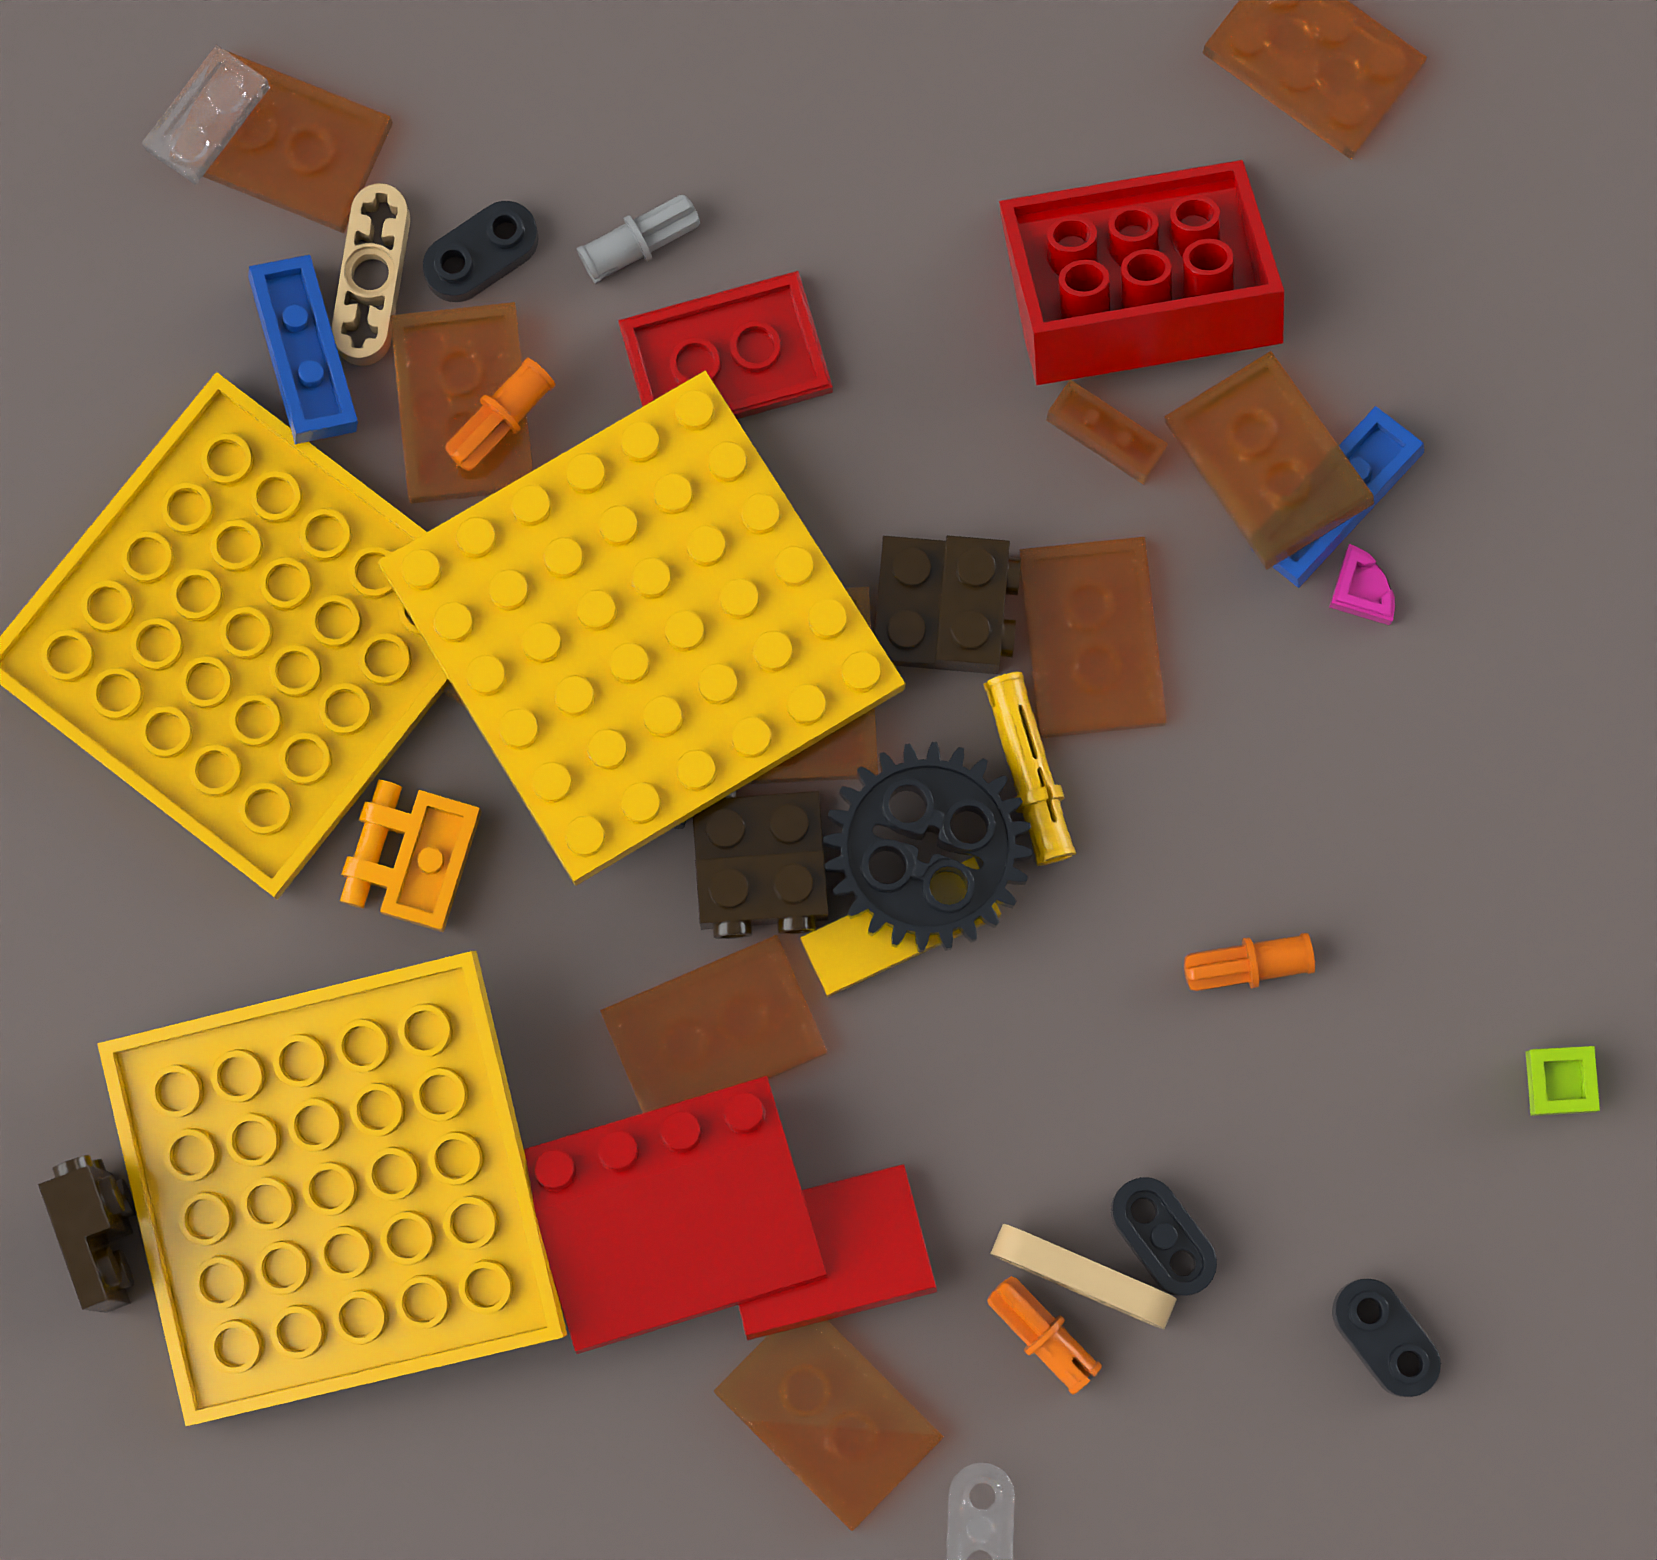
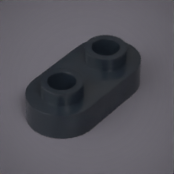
(484, 253)
(1167, 1233)
(1387, 1338)

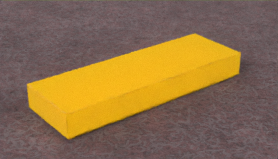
(848, 955)

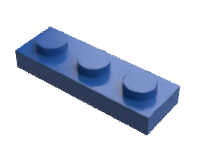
(302, 349)
(1381, 456)

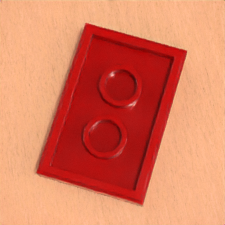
(749, 340)
(868, 1249)

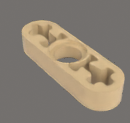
(394, 233)
(1083, 1276)

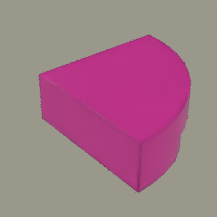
(1363, 588)

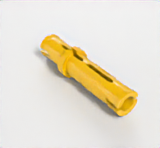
(1029, 768)

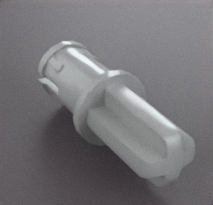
(638, 237)

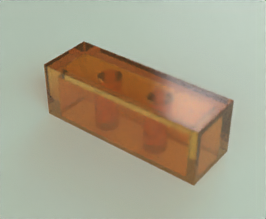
(1106, 431)

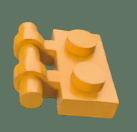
(428, 861)

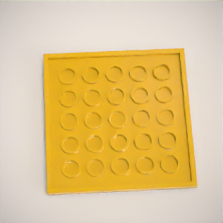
(641, 627)
(232, 637)
(331, 1189)

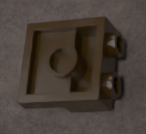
(946, 602)
(760, 864)
(88, 1214)

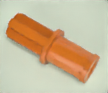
(499, 415)
(1249, 962)
(1043, 1334)

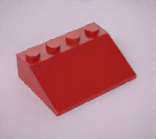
(1142, 272)
(672, 1215)

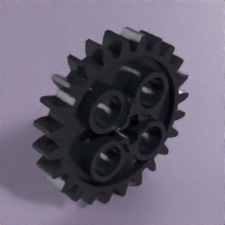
(946, 791)

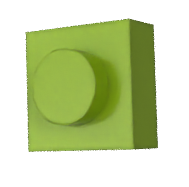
(1562, 1081)

